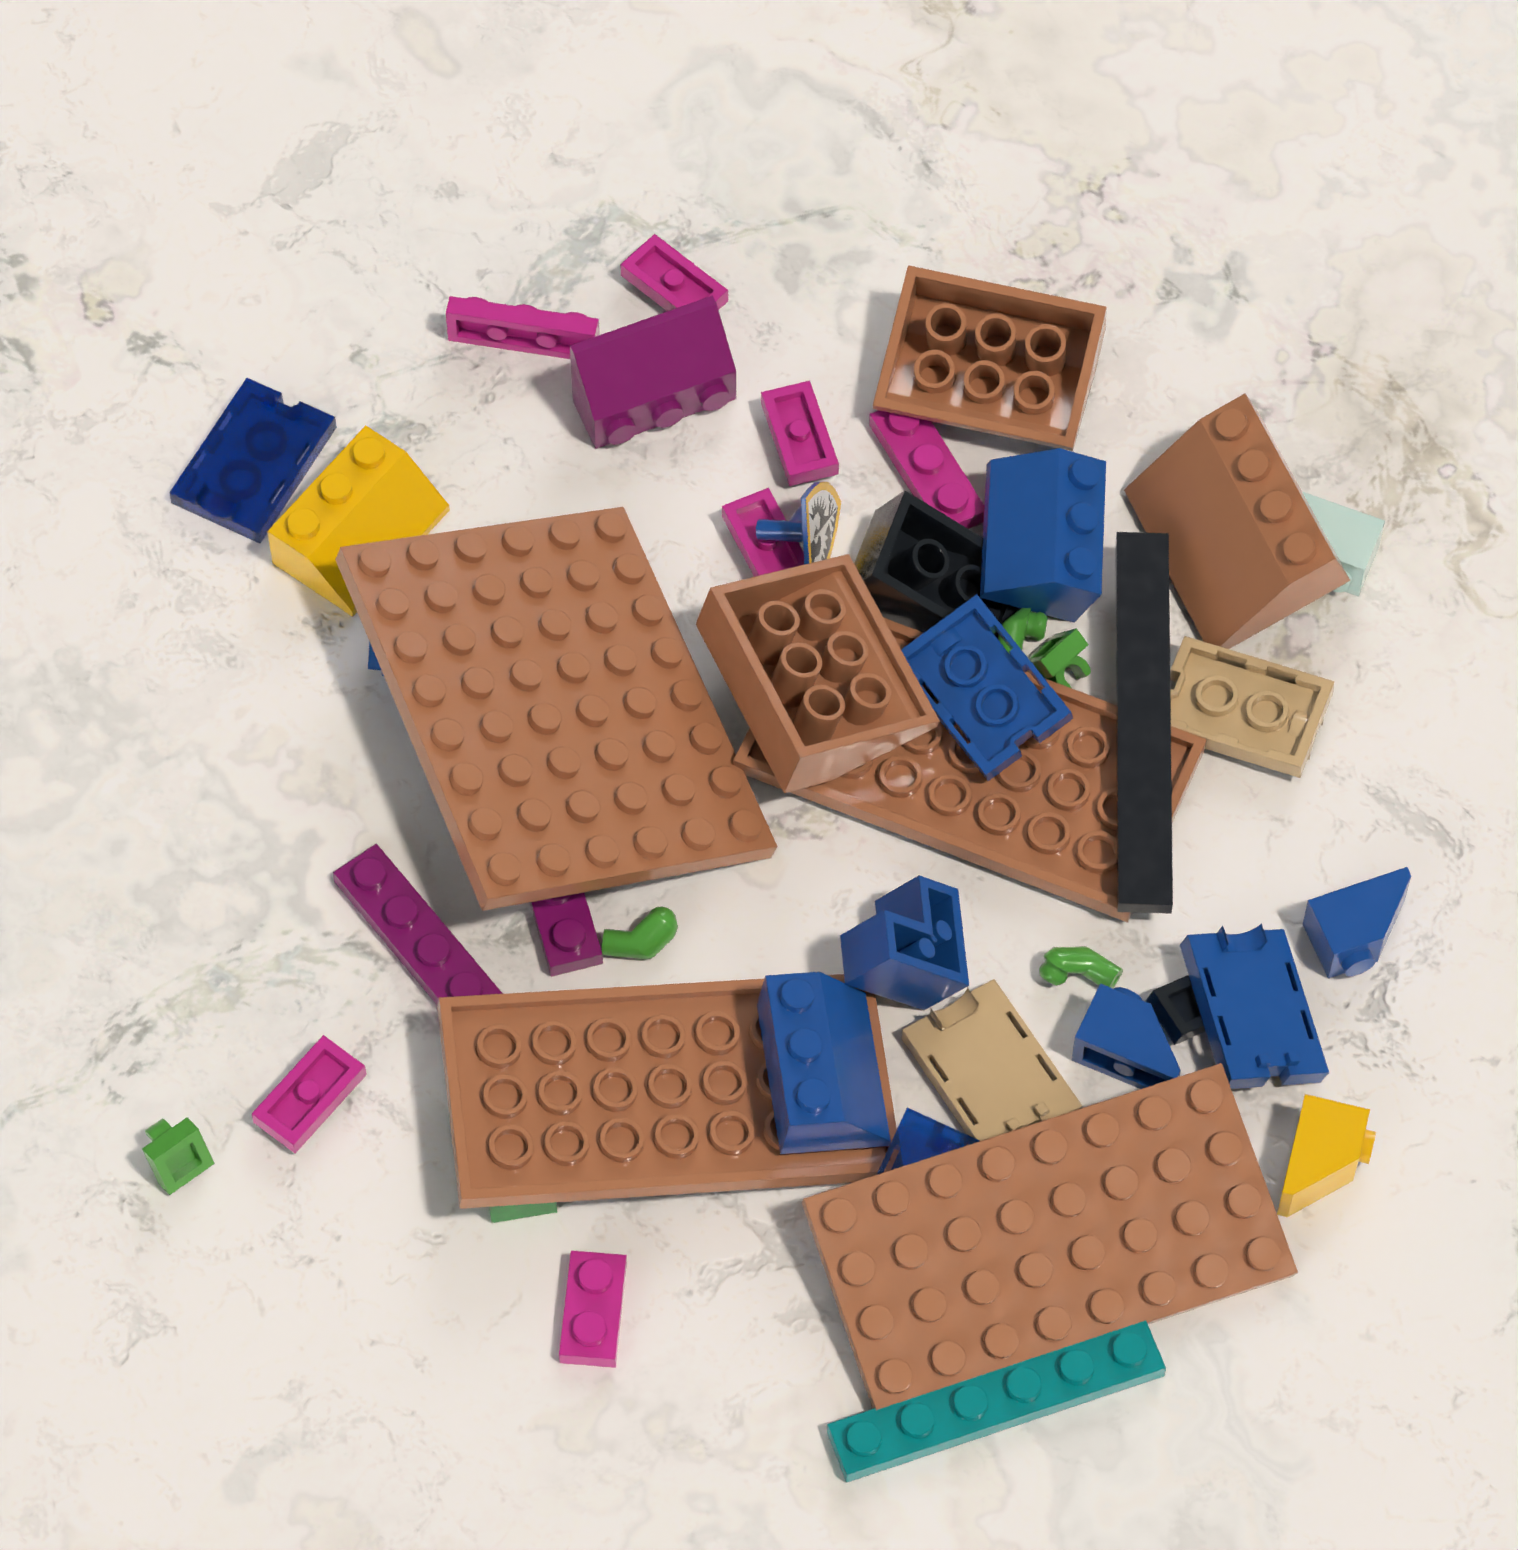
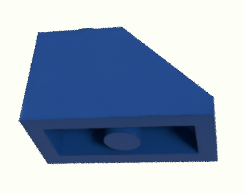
(1355, 922)
(1124, 1039)

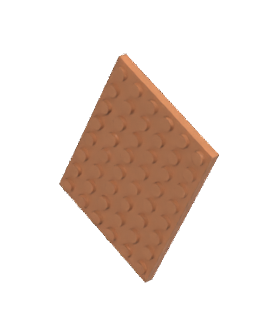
(554, 706)

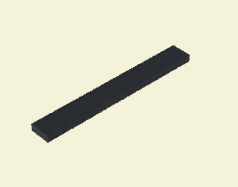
(1143, 724)

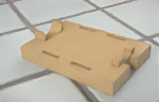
(1248, 705)
(988, 1064)

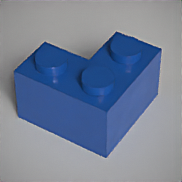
(910, 946)

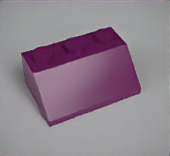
(652, 373)

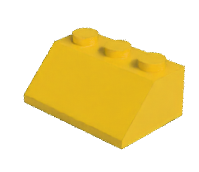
(359, 498)

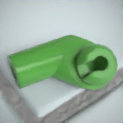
(1023, 625)
(645, 939)
(1078, 960)

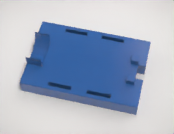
(984, 687)
(1254, 1007)

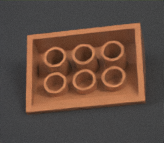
(991, 358)
(1236, 526)
(814, 670)

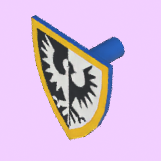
(812, 523)

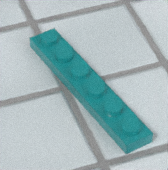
(995, 1401)

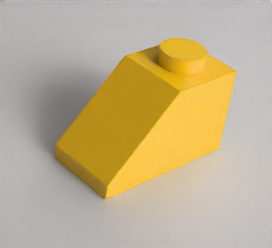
(1324, 1151)

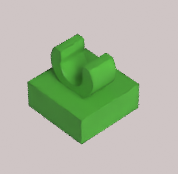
(1058, 654)
(176, 1153)

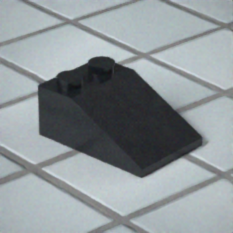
(921, 564)

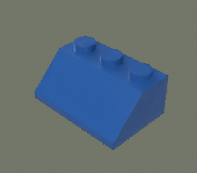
(1044, 532)
(821, 1064)

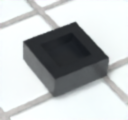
(1177, 1010)

